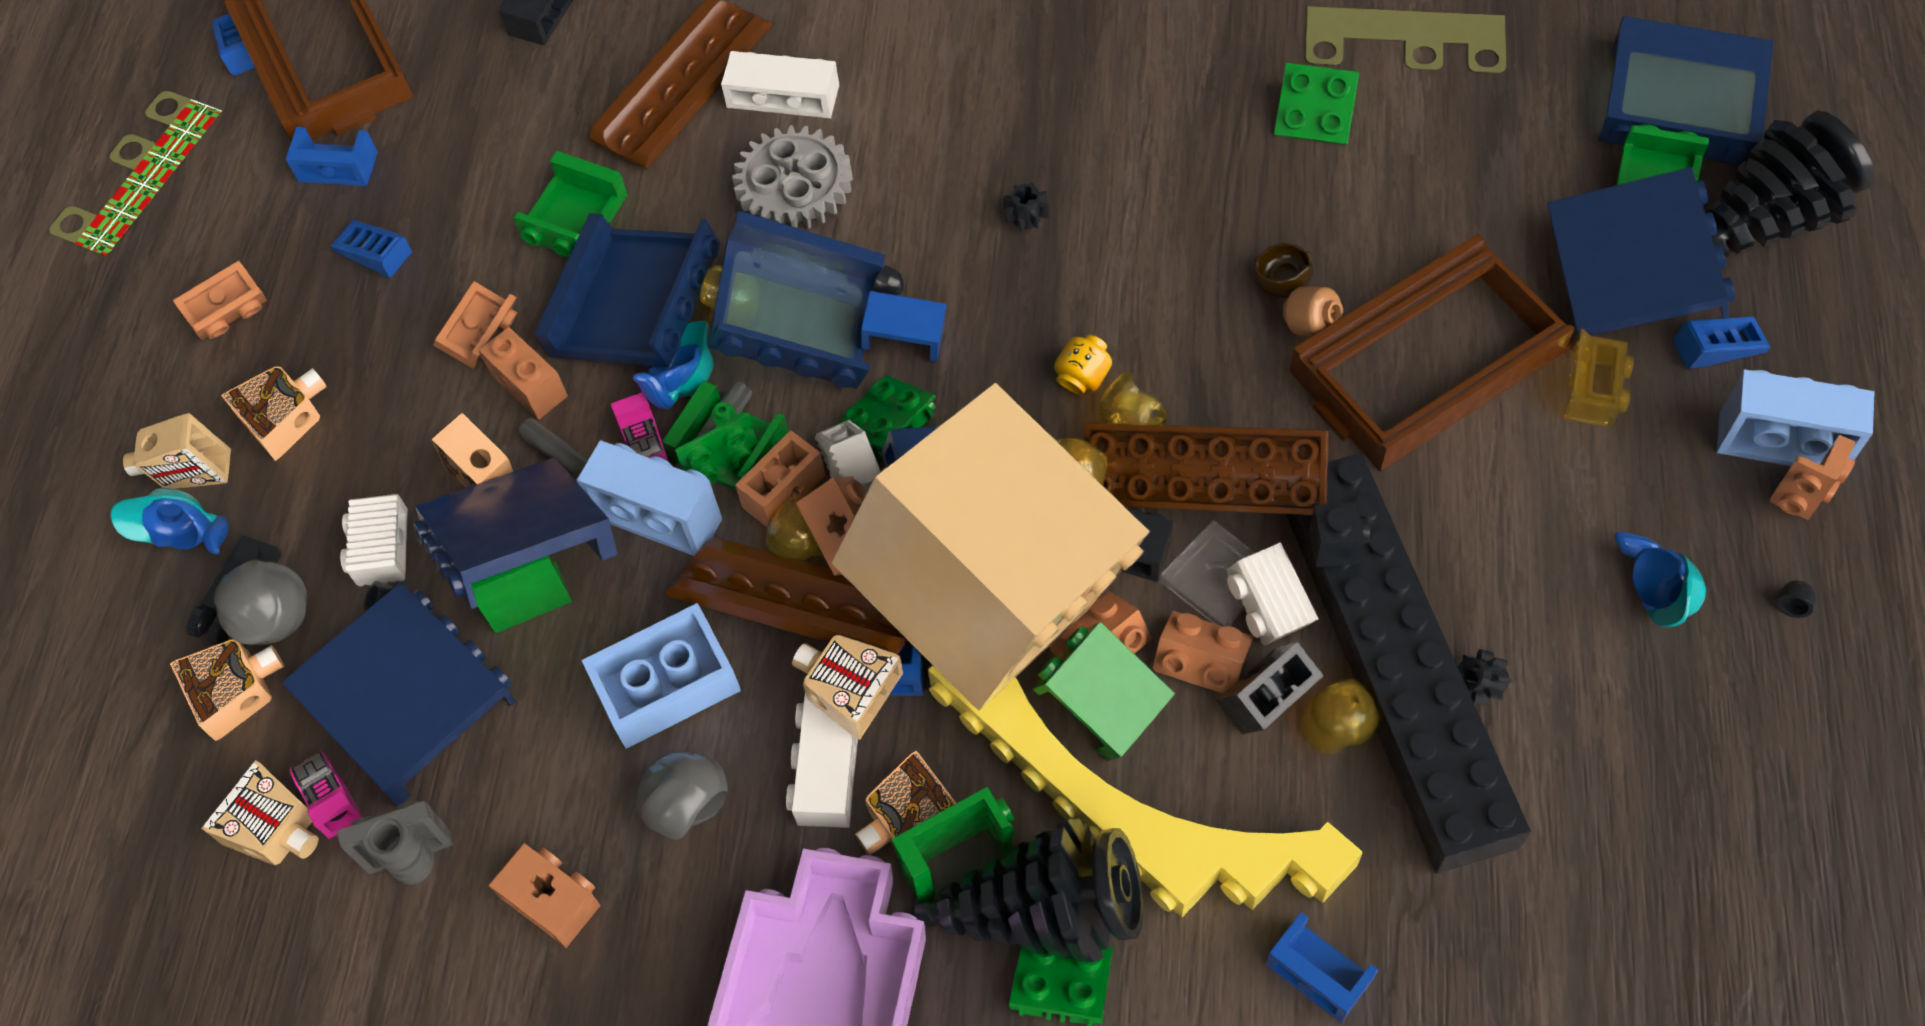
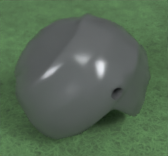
(260, 602)
(680, 793)

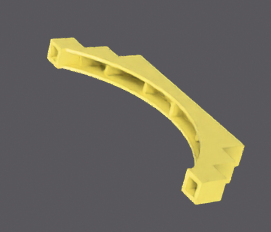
(1172, 854)

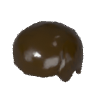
(1283, 269)

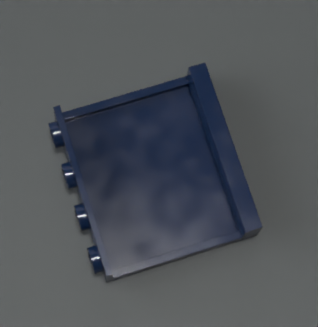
(1640, 253)
(626, 294)
(510, 524)
(398, 688)

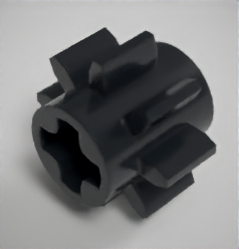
(1026, 206)
(1484, 676)

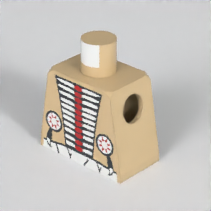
(179, 454)
(848, 680)
(262, 819)

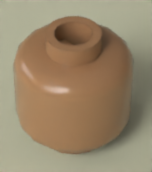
(1311, 310)

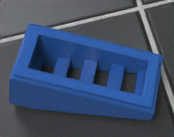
(231, 45)
(387, 262)
(1697, 351)

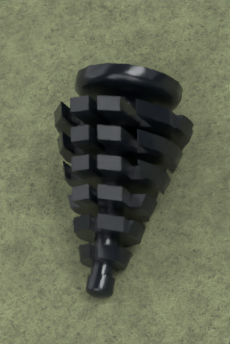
(1793, 183)
(1049, 895)

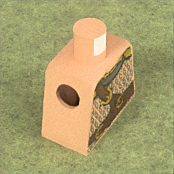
(276, 407)
(469, 453)
(226, 684)
(902, 802)

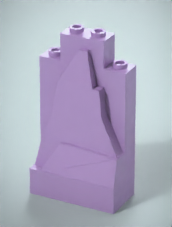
(823, 951)

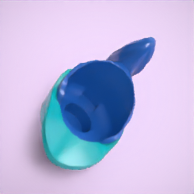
(686, 372)
(170, 520)
(1663, 580)

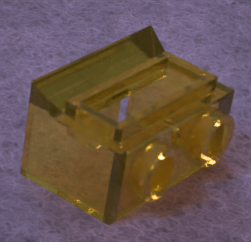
(1591, 406)

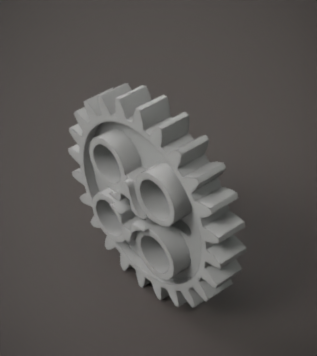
(793, 177)

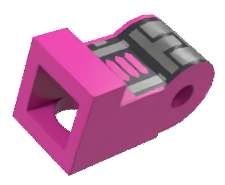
(639, 426)
(324, 794)

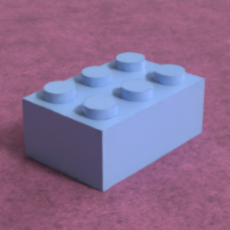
(1792, 417)
(651, 497)
(661, 675)

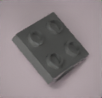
(398, 841)

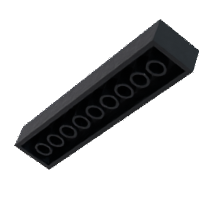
(1424, 707)

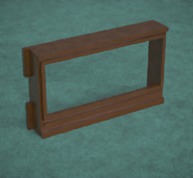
(332, 113)
(1399, 305)

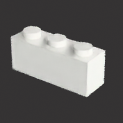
(780, 84)
(824, 770)

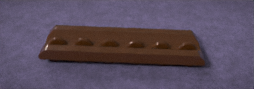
(676, 82)
(1214, 467)
(782, 594)

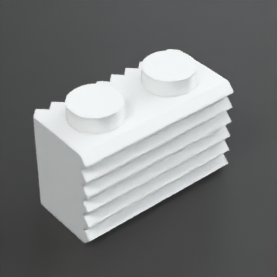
(848, 453)
(375, 539)
(1270, 594)

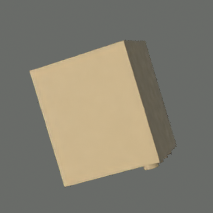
(986, 544)

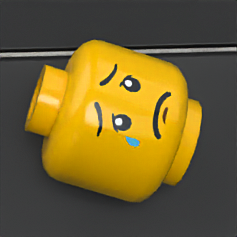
(1082, 364)

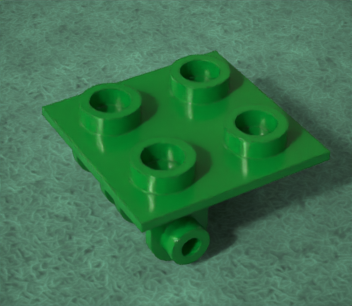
(1316, 103)
(889, 407)
(721, 448)
(1061, 986)

